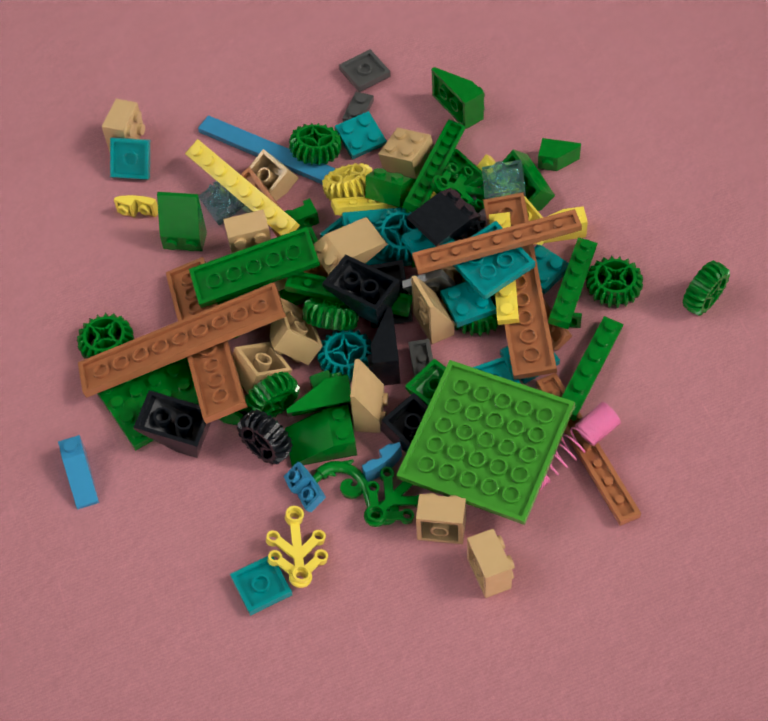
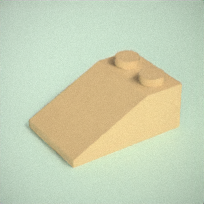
(273, 175)
(356, 240)
(431, 312)
(294, 336)
(367, 399)

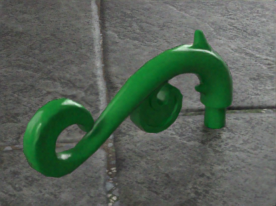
(346, 489)

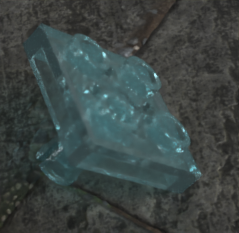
(502, 177)
(220, 198)

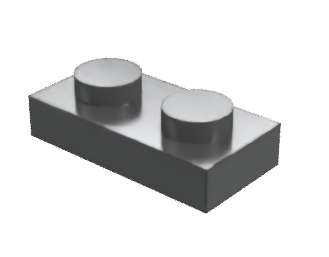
(359, 104)
(420, 354)

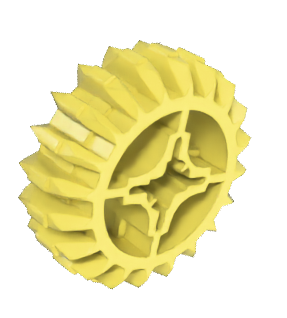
(346, 181)

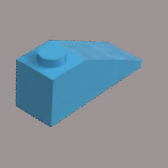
(78, 471)

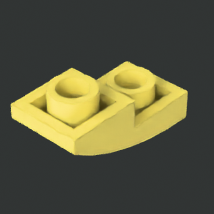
(132, 204)

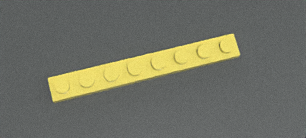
(241, 188)

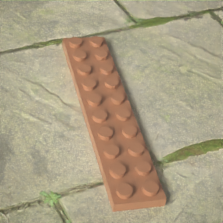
(530, 338)
(180, 339)
(213, 368)

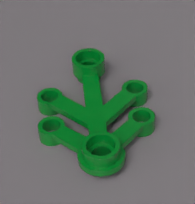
(442, 183)
(392, 498)

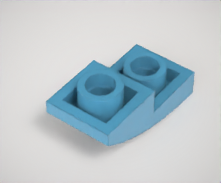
(389, 457)
(305, 486)

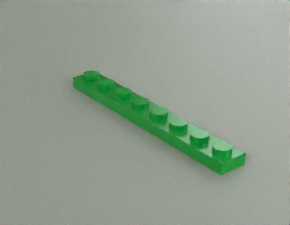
(434, 165)

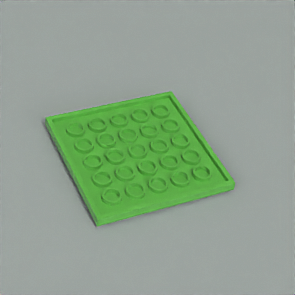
(486, 441)

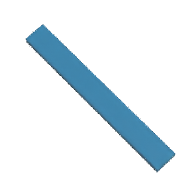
(254, 145)

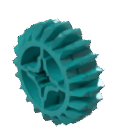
(392, 233)
(332, 354)

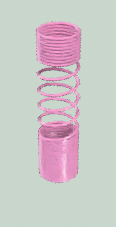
(592, 428)

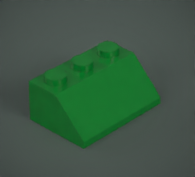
(536, 187)

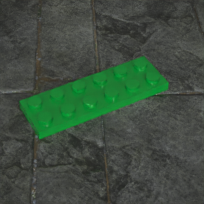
(254, 267)

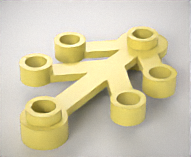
(296, 550)

